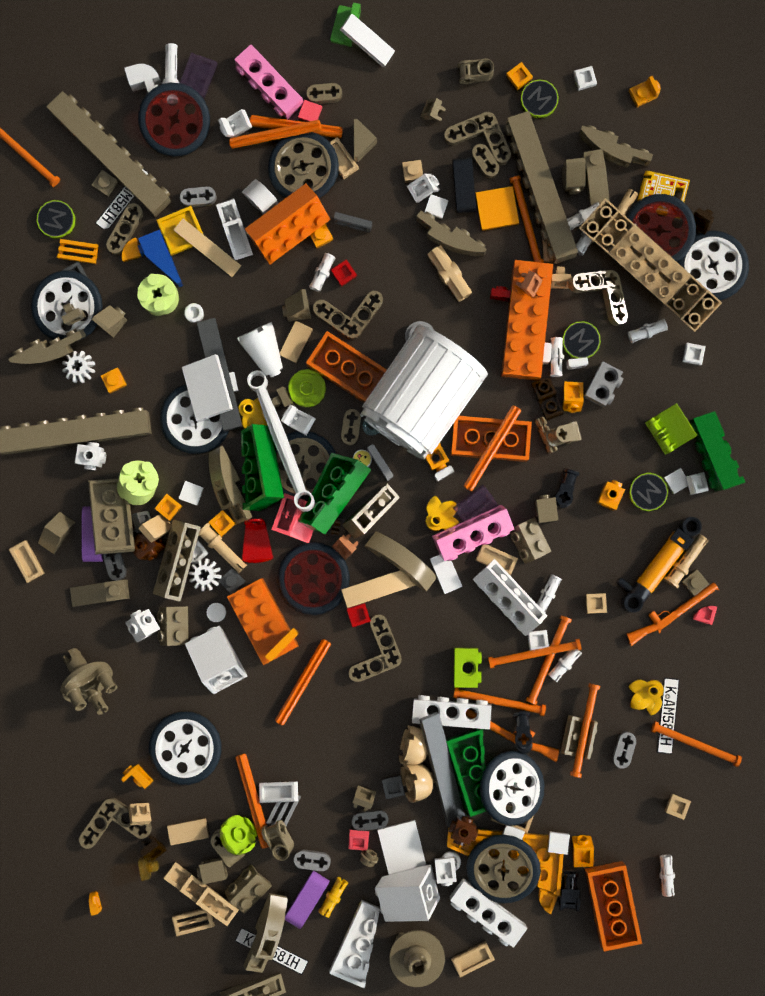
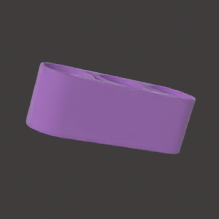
(88, 549)
(306, 899)

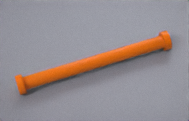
(54, 180)
(526, 218)
(534, 653)
(548, 660)
(500, 701)
(584, 730)
(736, 760)

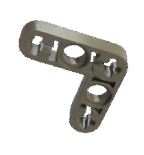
(486, 130)
(607, 288)
(354, 320)
(382, 658)
(116, 816)

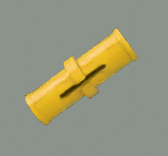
(333, 897)

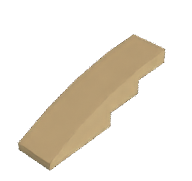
(376, 588)
(201, 894)

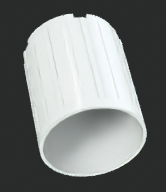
(423, 391)

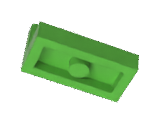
(342, 14)

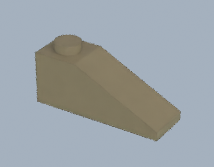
(596, 176)
(297, 307)
(370, 511)
(99, 593)
(266, 986)

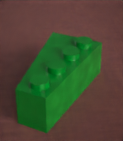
(715, 452)
(260, 468)
(333, 491)
(468, 765)

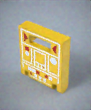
(662, 184)

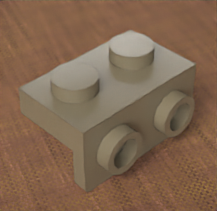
(529, 541)
(173, 626)
(572, 736)
(247, 889)

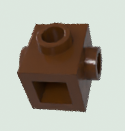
(145, 549)
(460, 824)

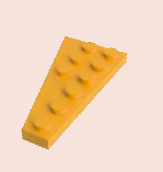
(550, 863)

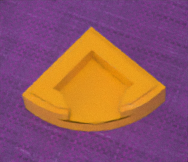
(131, 250)
(547, 900)
(94, 903)

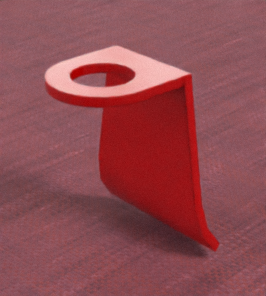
(256, 542)

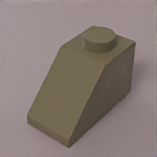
(574, 175)
(110, 320)

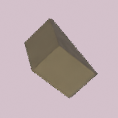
(363, 140)
(56, 532)

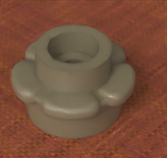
(369, 858)

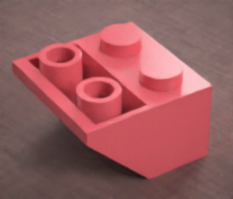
(287, 520)

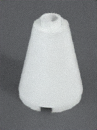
(263, 349)

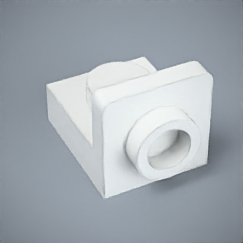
(423, 187)
(445, 871)

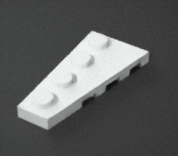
(354, 952)

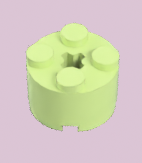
(158, 305)
(137, 482)

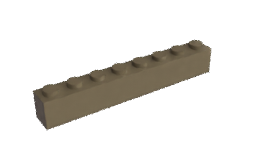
(106, 151)
(541, 187)
(74, 432)

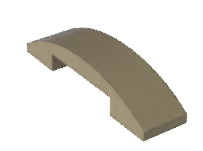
(402, 559)

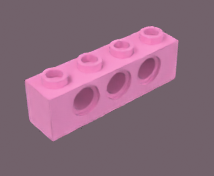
(252, 58)
(462, 531)

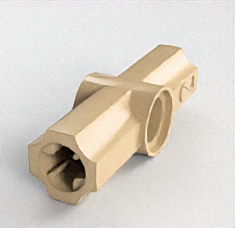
(449, 273)

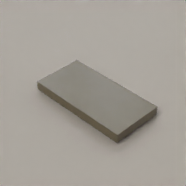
(110, 518)

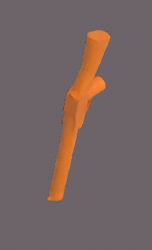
(659, 624)
(551, 753)

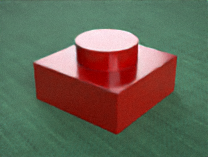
(343, 273)
(500, 293)
(358, 615)

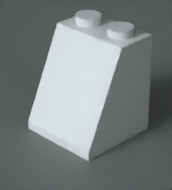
(215, 659)
(408, 895)

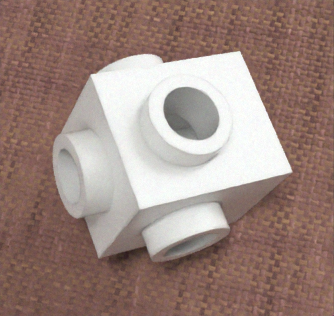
(84, 453)
(142, 625)

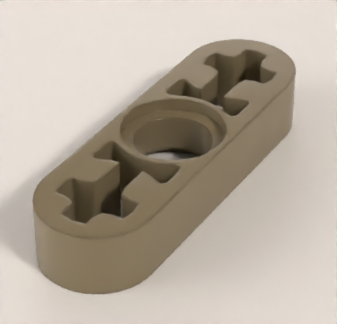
(126, 214)

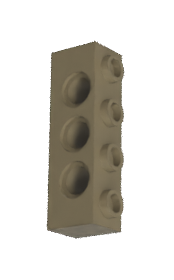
(176, 560)

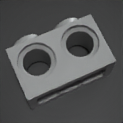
(600, 382)

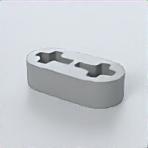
(197, 192)
(619, 748)
(313, 855)

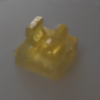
(146, 868)

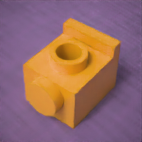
(441, 464)
(604, 497)

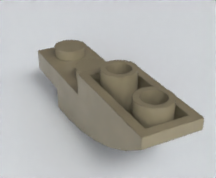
(619, 154)
(456, 241)
(43, 352)
(223, 480)
(268, 933)

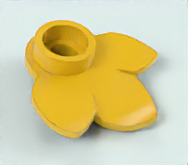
(256, 414)
(443, 512)
(644, 697)

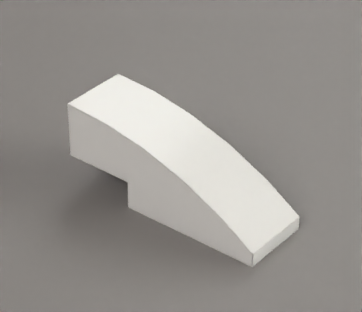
(234, 229)

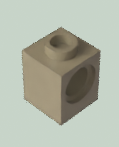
(546, 509)
(212, 870)

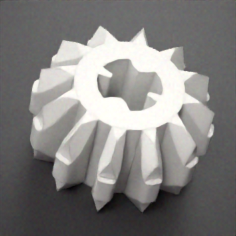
(84, 369)
(210, 578)

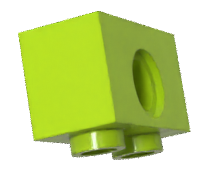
(470, 679)

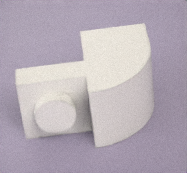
(141, 77)
(260, 196)

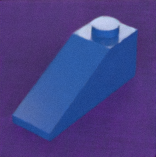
(157, 252)

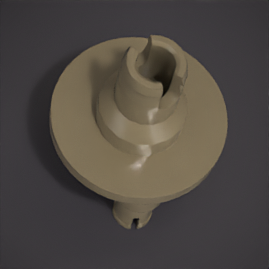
(86, 682)
(413, 948)

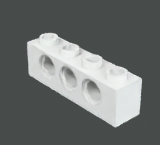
(510, 597)
(481, 721)
(508, 936)

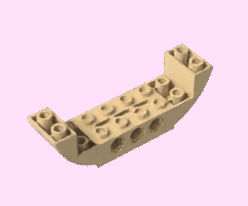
(650, 265)

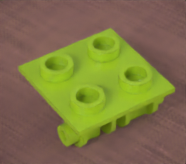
(671, 429)

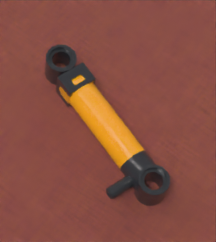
(677, 543)

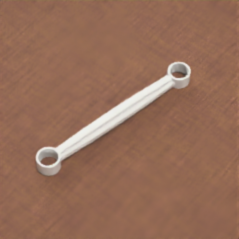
(280, 440)

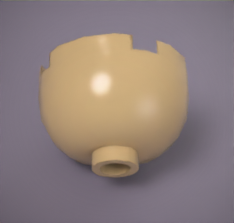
(413, 746)
(418, 781)

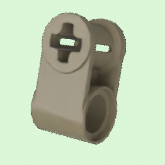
(474, 71)
(563, 434)
(276, 838)
(227, 857)

